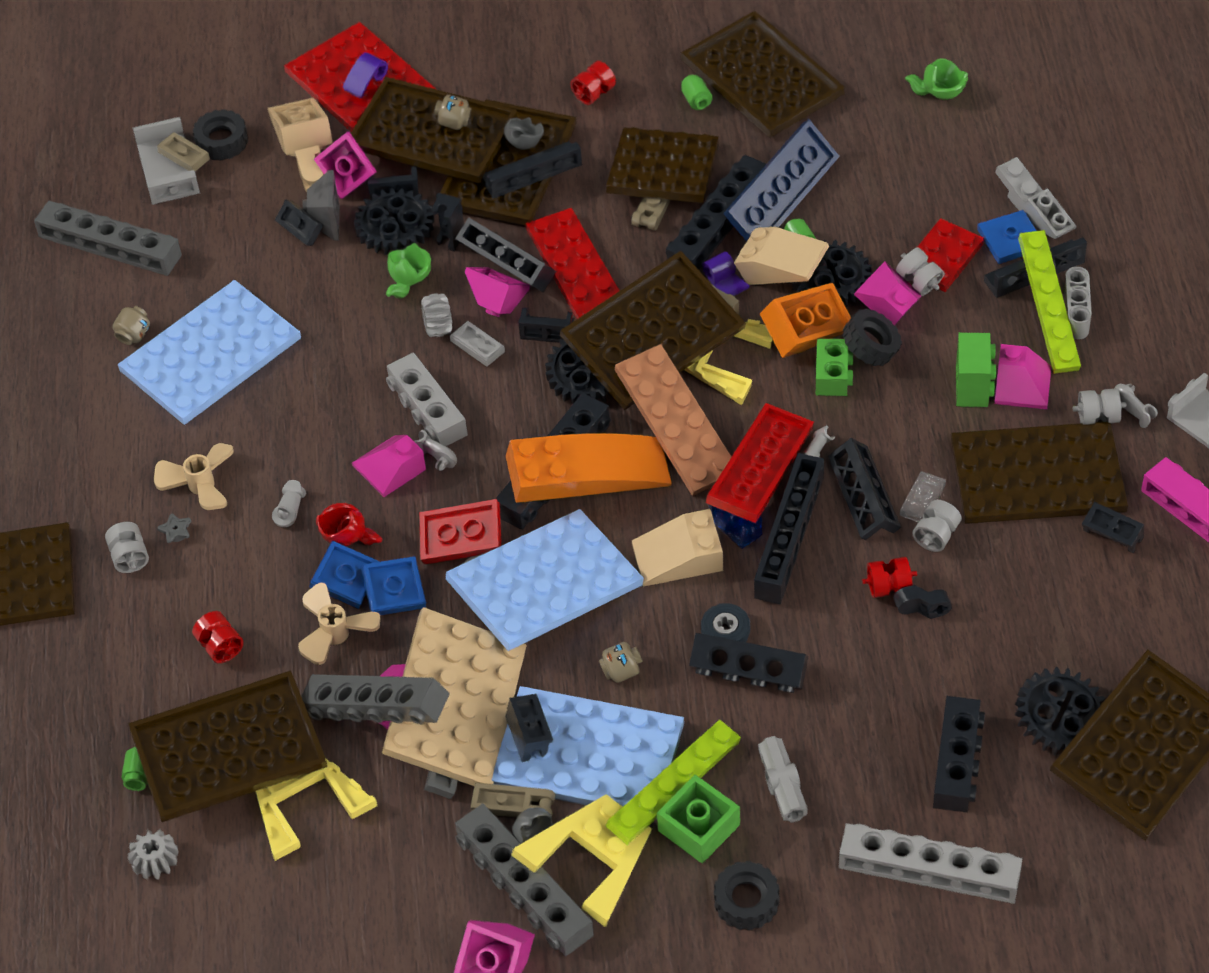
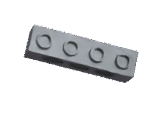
(426, 400)

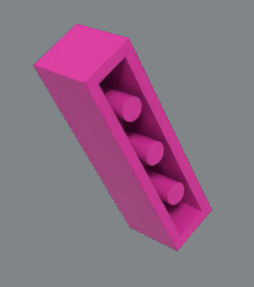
(1179, 495)

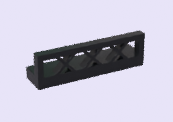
(532, 169)
(1015, 275)
(868, 478)

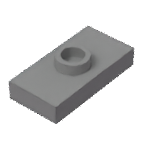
(477, 343)

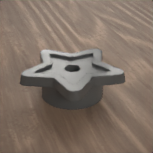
(178, 534)

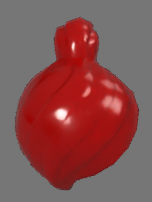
(345, 525)

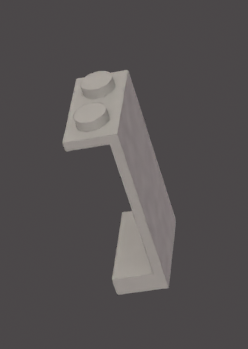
(163, 176)
(1191, 409)

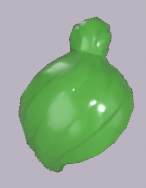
(940, 79)
(407, 268)

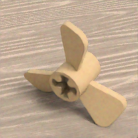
(197, 474)
(333, 624)

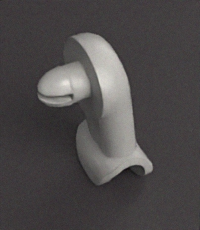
(1135, 406)
(820, 438)
(444, 455)
(287, 509)

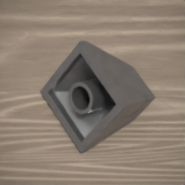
(324, 204)

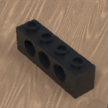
(506, 254)
(707, 646)
(948, 792)

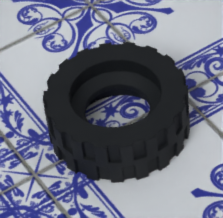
(217, 121)
(880, 328)
(746, 917)

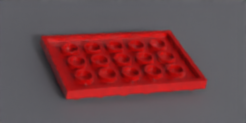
(328, 65)

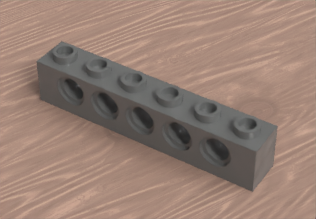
(108, 237)
(374, 698)
(565, 935)

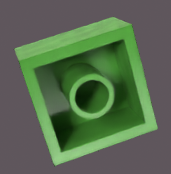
(975, 370)
(698, 818)

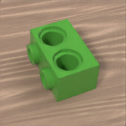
(832, 367)

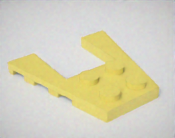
(728, 383)
(589, 830)
(279, 832)

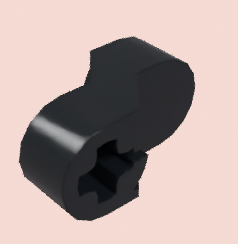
(915, 599)

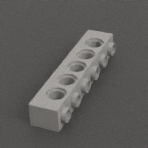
(939, 874)

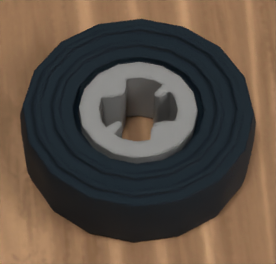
(727, 614)

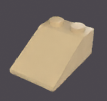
(301, 126)
(779, 256)
(679, 549)

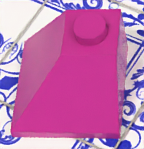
(348, 163)
(495, 290)
(888, 293)
(1022, 378)
(391, 464)
(493, 948)

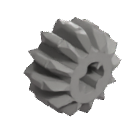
(436, 315)
(153, 854)

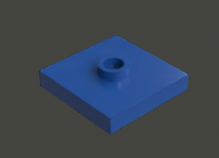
(1003, 233)
(343, 574)
(394, 586)

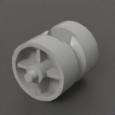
(923, 274)
(1101, 406)
(937, 525)
(126, 547)

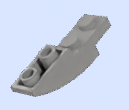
(1038, 204)

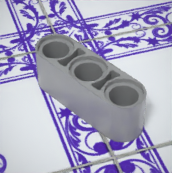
(1078, 301)

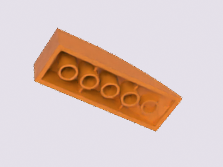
(584, 465)

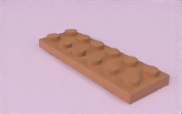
(674, 418)

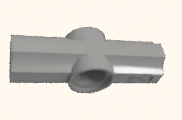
(782, 779)

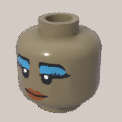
(452, 112)
(131, 325)
(620, 662)

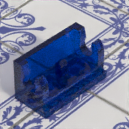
(736, 528)

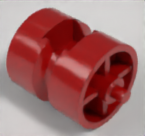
(595, 81)
(889, 577)
(217, 637)

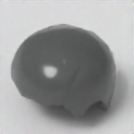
(523, 133)
(530, 823)

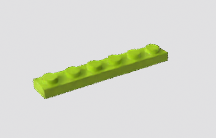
(1049, 302)
(695, 760)

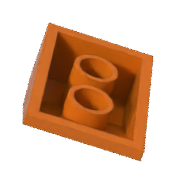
(804, 317)

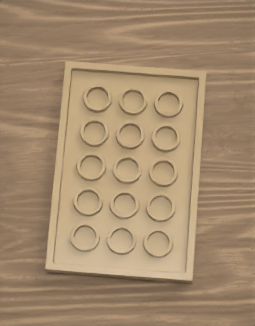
(473, 721)

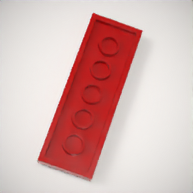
(574, 258)
(760, 463)

